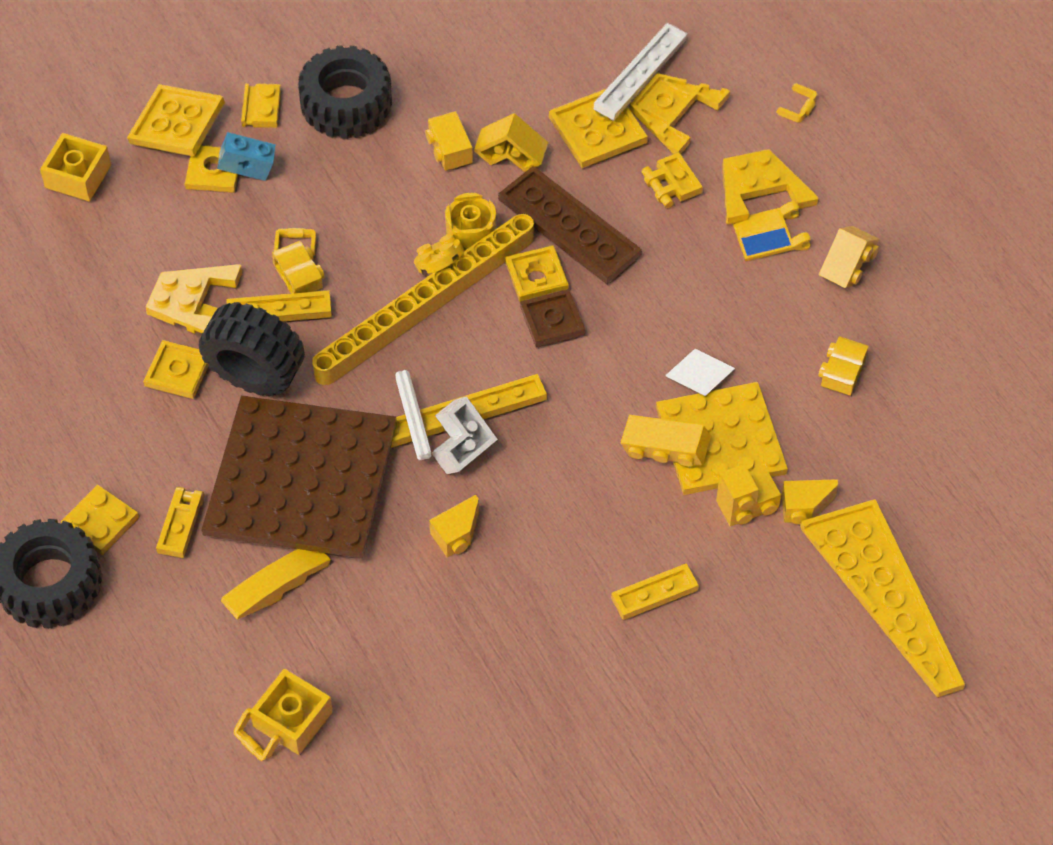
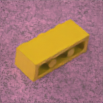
(665, 440)

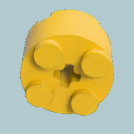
(470, 218)

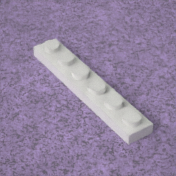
(640, 71)

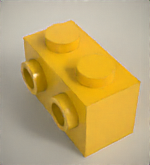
(449, 141)

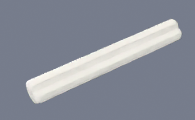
(413, 415)

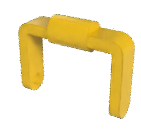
(805, 110)
(296, 233)
(249, 743)

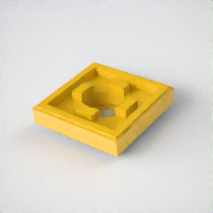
(208, 180)
(540, 260)

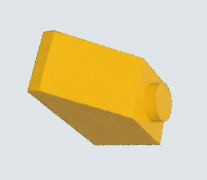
(806, 498)
(456, 526)

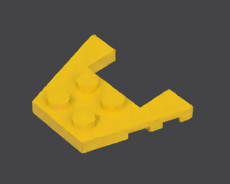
(665, 102)
(756, 176)
(181, 294)

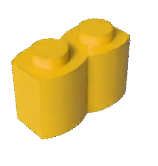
(297, 268)
(844, 365)

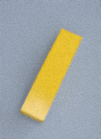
(272, 581)

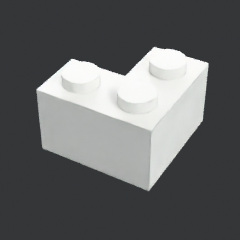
(467, 435)

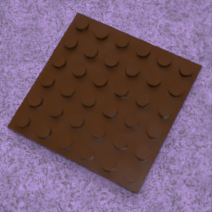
(300, 476)

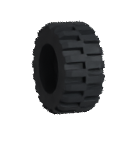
(345, 68)
(251, 349)
(58, 601)

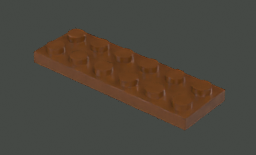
(570, 224)

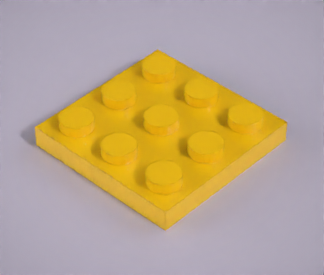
(176, 120)
(593, 135)

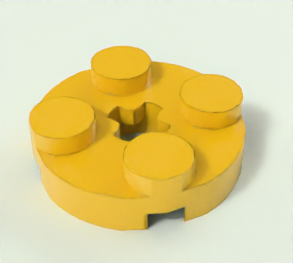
(438, 255)

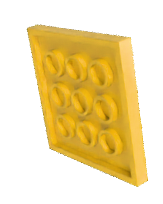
(738, 433)

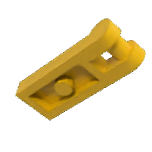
(179, 522)

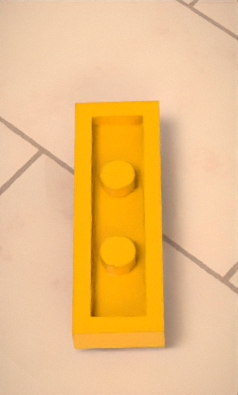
(654, 591)

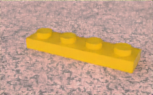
(292, 306)

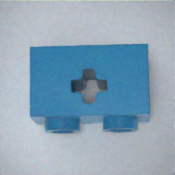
(246, 156)

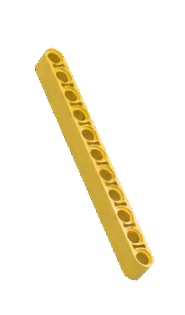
(422, 300)

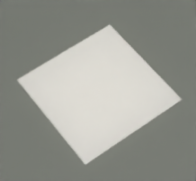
(700, 372)

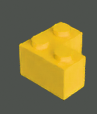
(512, 140)
(847, 254)
(746, 495)

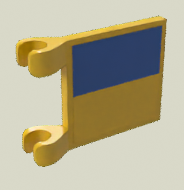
(768, 233)

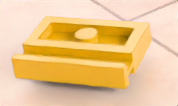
(261, 105)

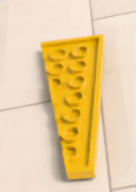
(873, 568)

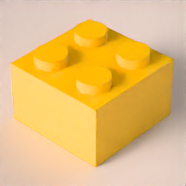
(75, 167)
(291, 711)

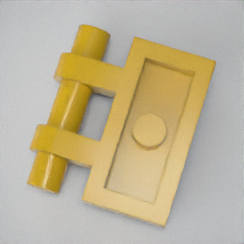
(679, 177)

